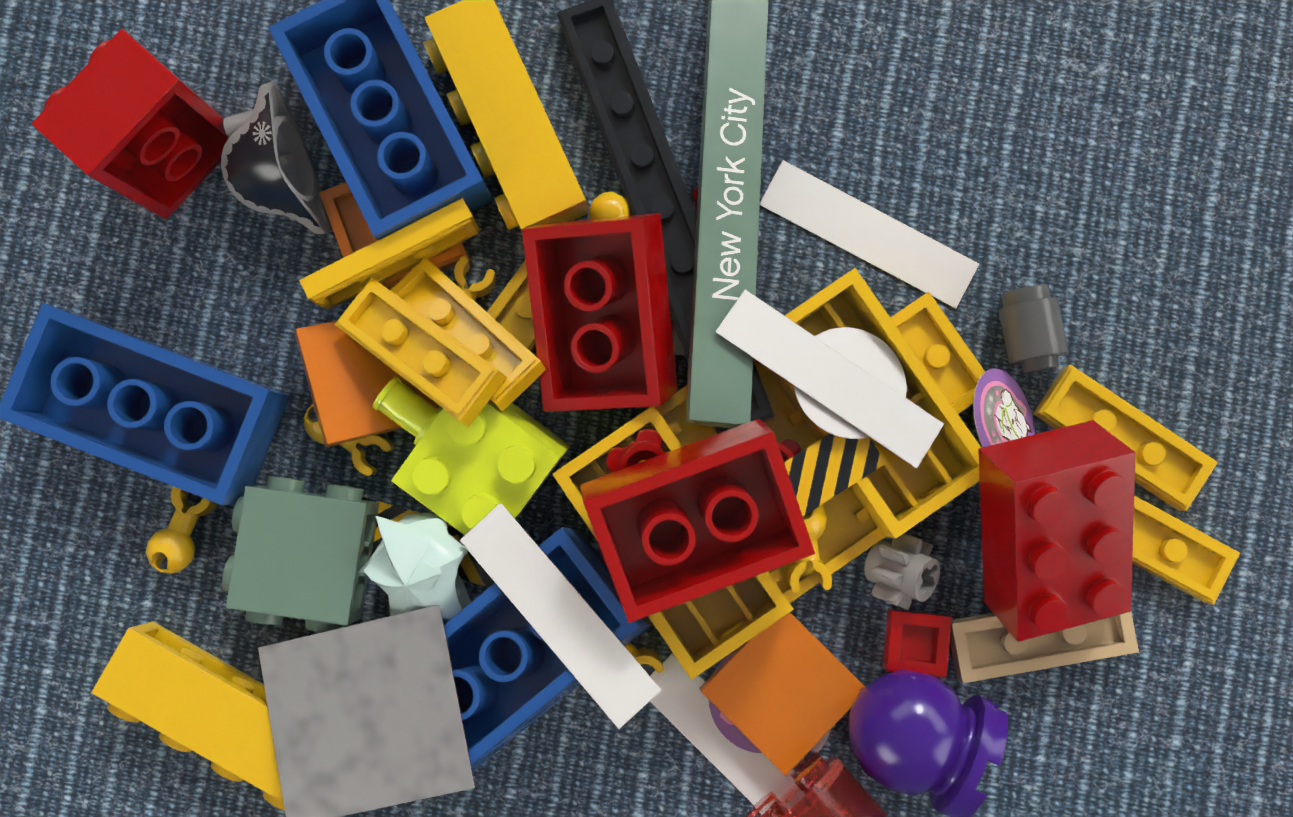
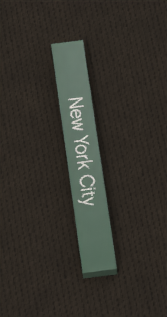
(727, 209)

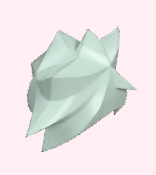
(418, 565)

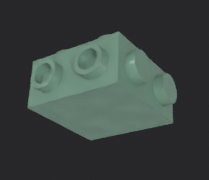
(300, 554)

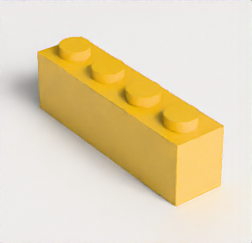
(506, 114)
(194, 704)

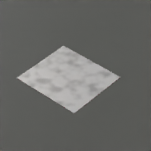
(366, 716)

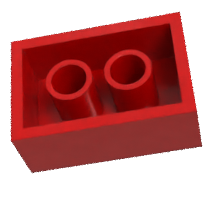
(135, 126)
(601, 312)
(697, 519)
(1057, 529)

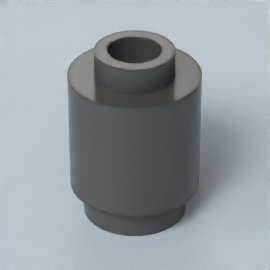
(1032, 328)

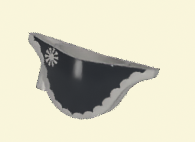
(270, 164)

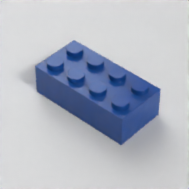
(378, 112)
(142, 405)
(505, 667)

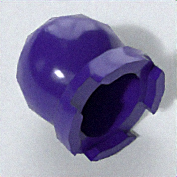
(921, 739)

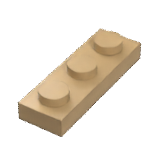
(988, 650)

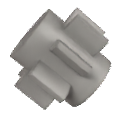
(902, 570)

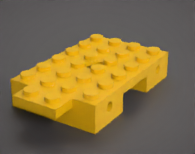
(884, 504)

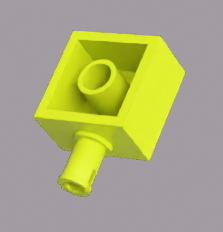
(473, 468)

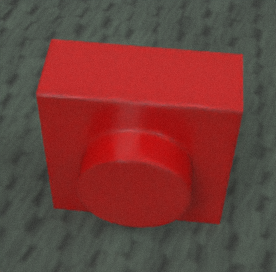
(917, 642)

